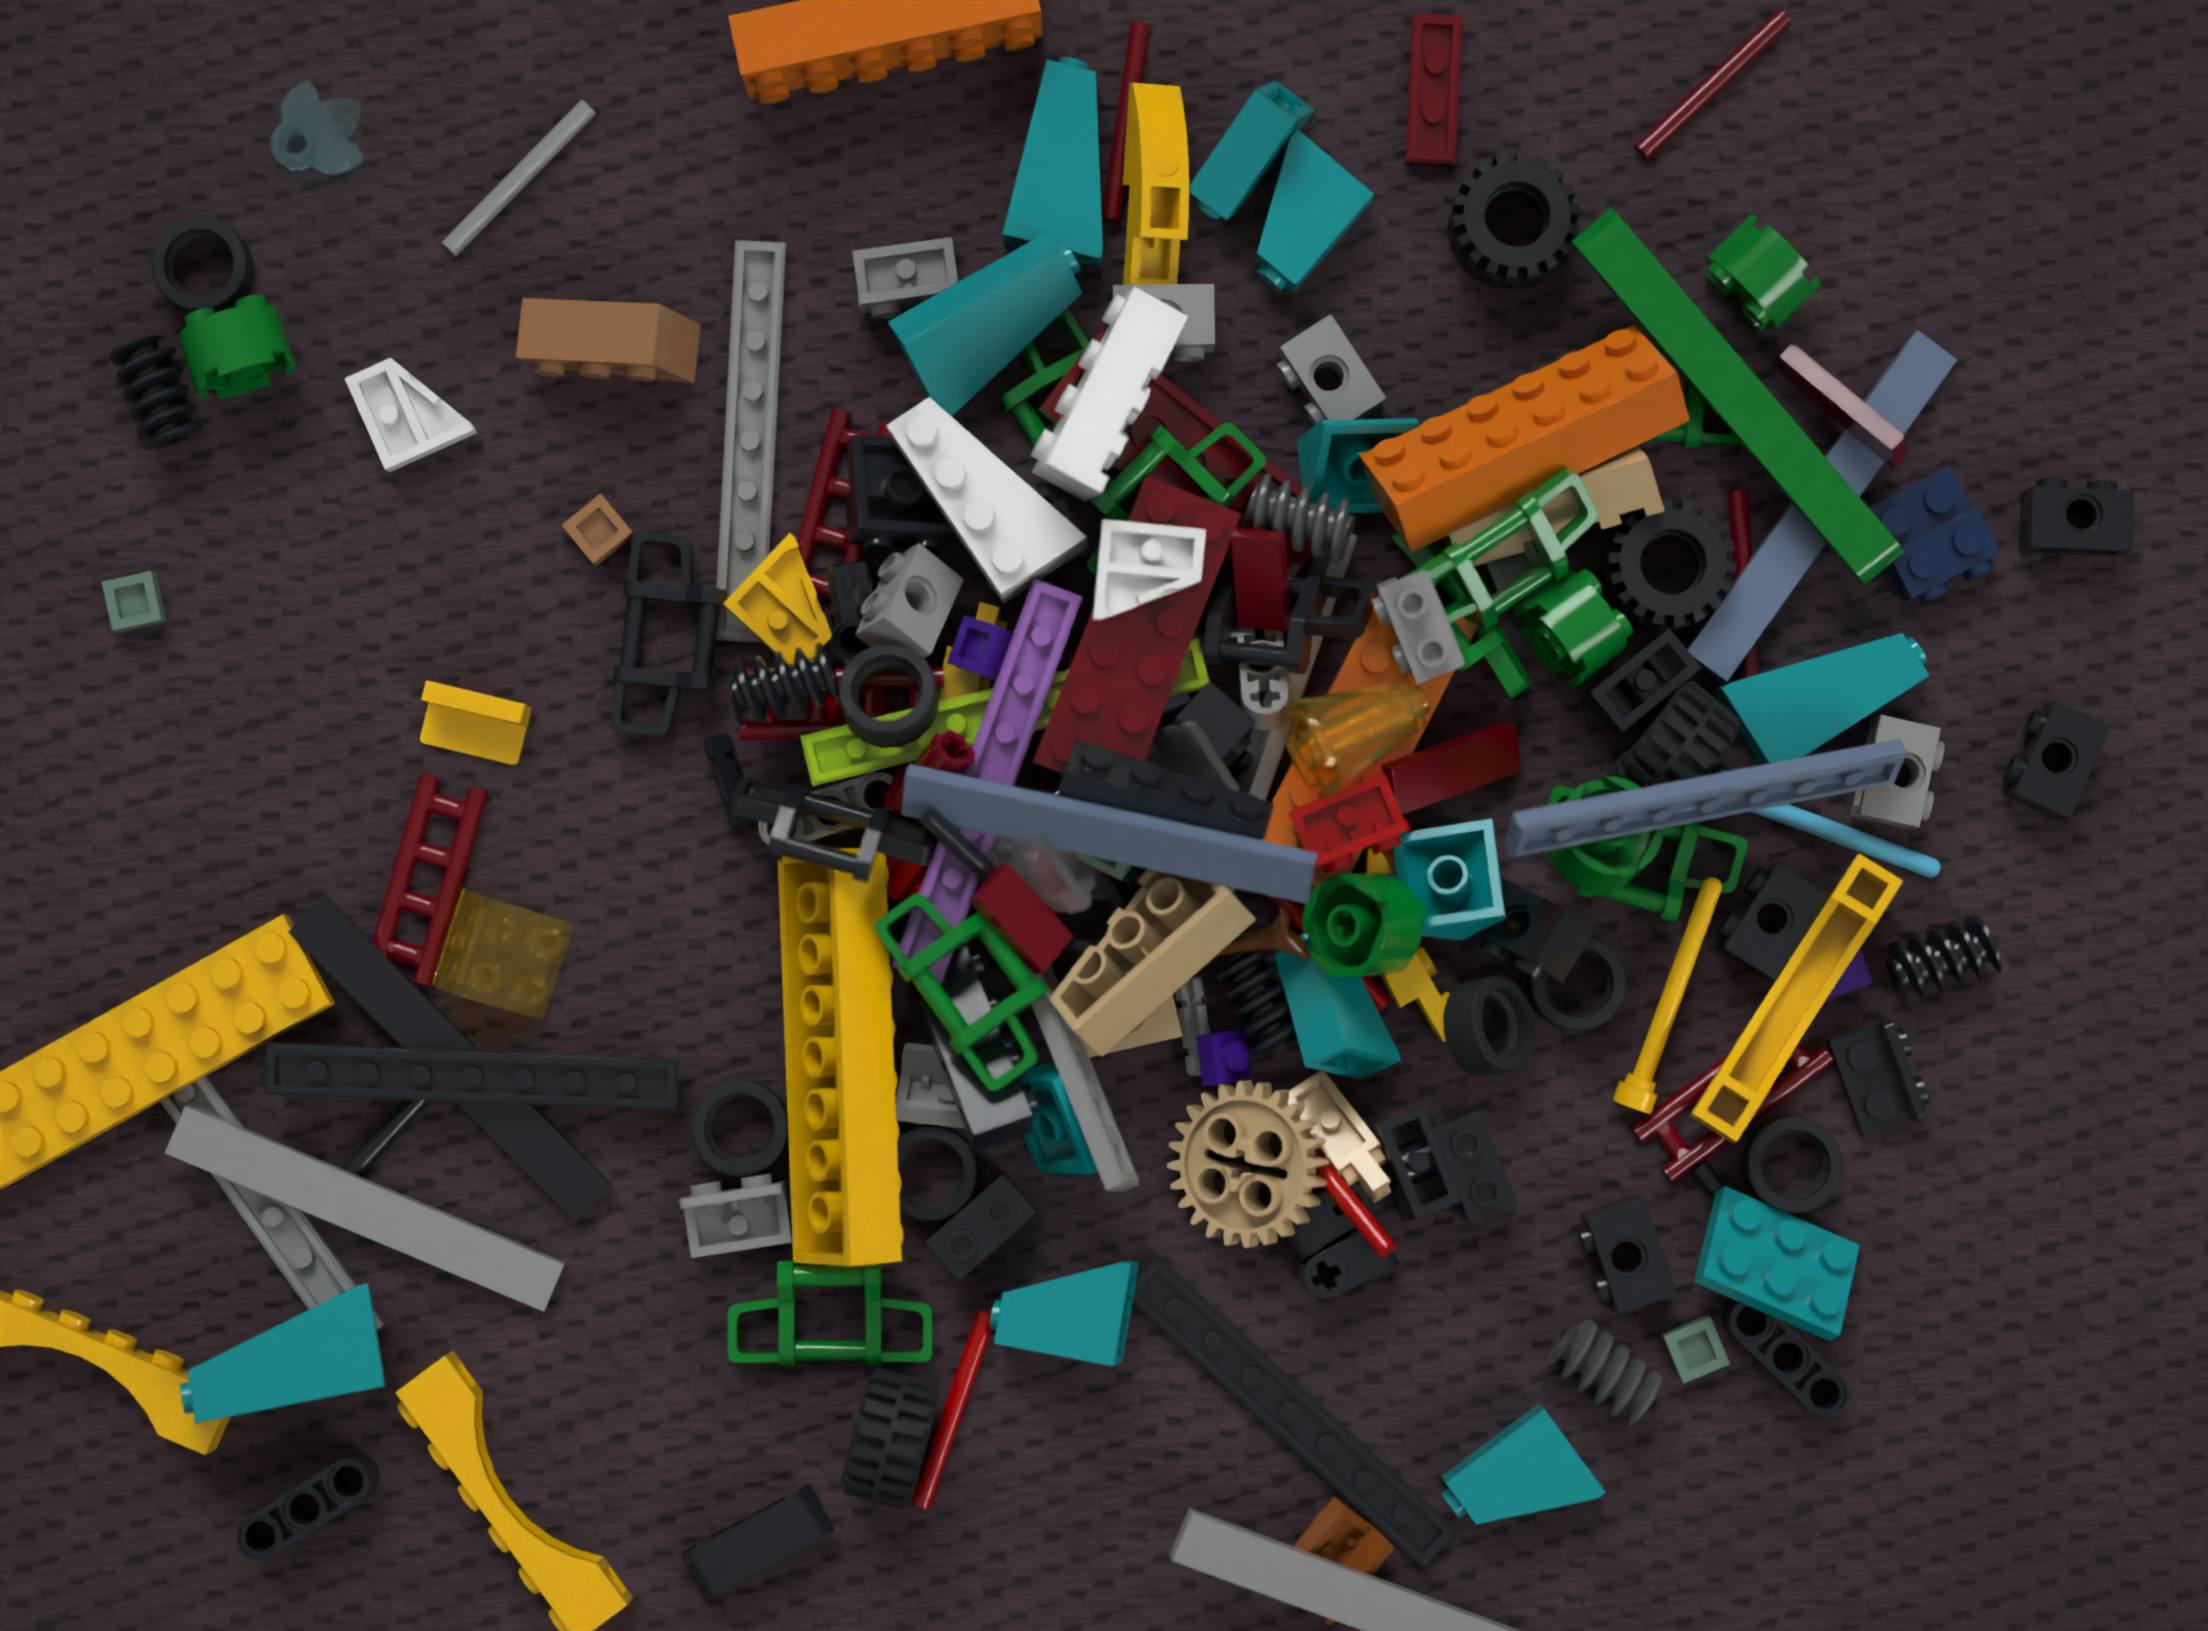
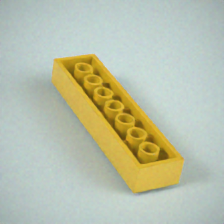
(839, 1066)

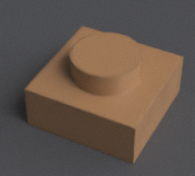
(598, 529)

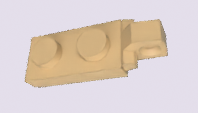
(1349, 1141)

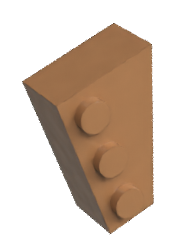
(607, 340)

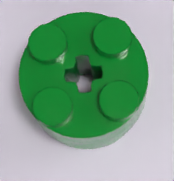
(1761, 273)
(235, 347)
(1573, 626)
(1609, 862)
(1363, 924)

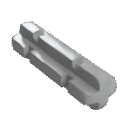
(1192, 1021)

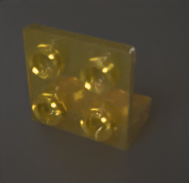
(502, 954)

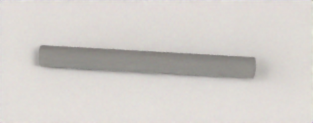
(518, 177)

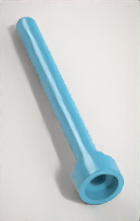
(1852, 838)

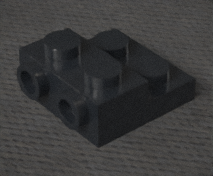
(889, 502)

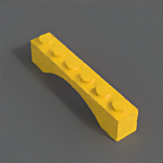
(1795, 998)
(149, 1378)
(573, 1581)

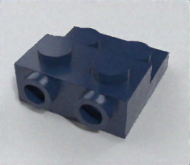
(1937, 535)

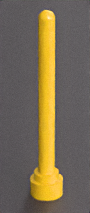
(1638, 1088)

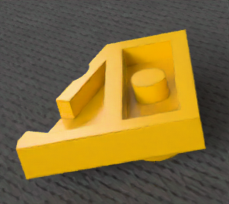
(781, 603)

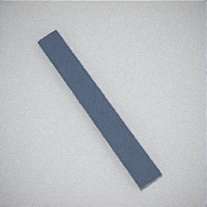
(1792, 540)
(1704, 798)
(1112, 833)

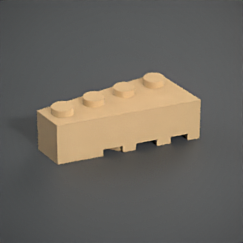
(1614, 486)
(1147, 955)

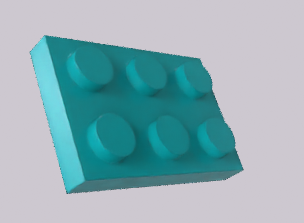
(1777, 1263)

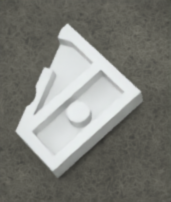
(404, 414)
(1144, 564)

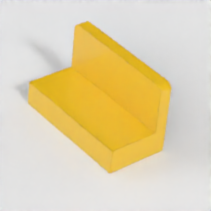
(474, 723)

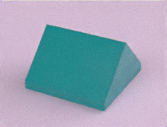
(1332, 460)
(1454, 876)
(1056, 1135)

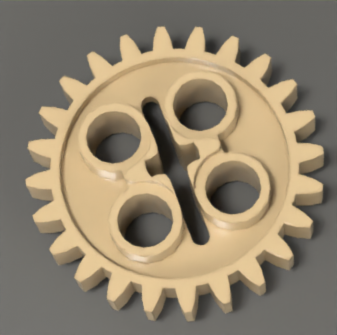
(1255, 1119)

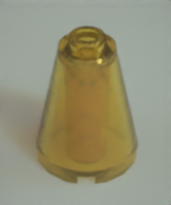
(1351, 731)

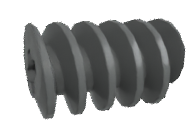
(1301, 518)
(1606, 1370)

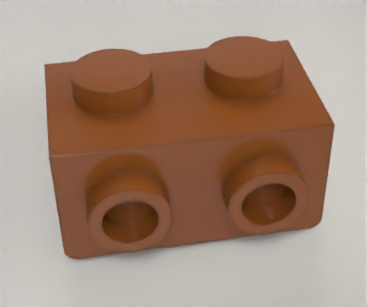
(1346, 1539)

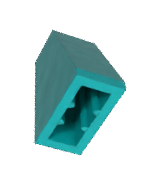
(1248, 150)
(1308, 214)
(1335, 1019)
(1071, 1316)
(1520, 1473)

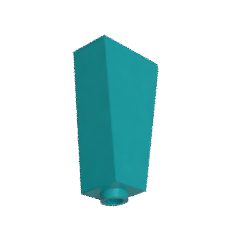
(1060, 166)
(986, 320)
(1814, 700)
(303, 1360)

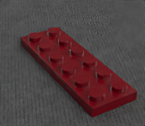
(1188, 425)
(1133, 658)

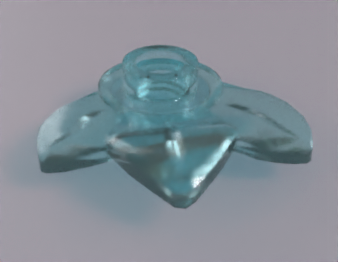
(323, 126)

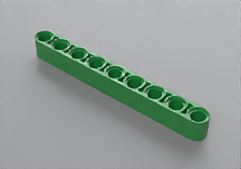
(1737, 396)

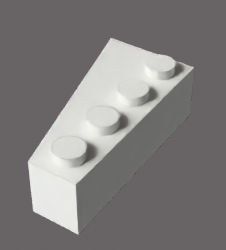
(1108, 393)
(990, 508)

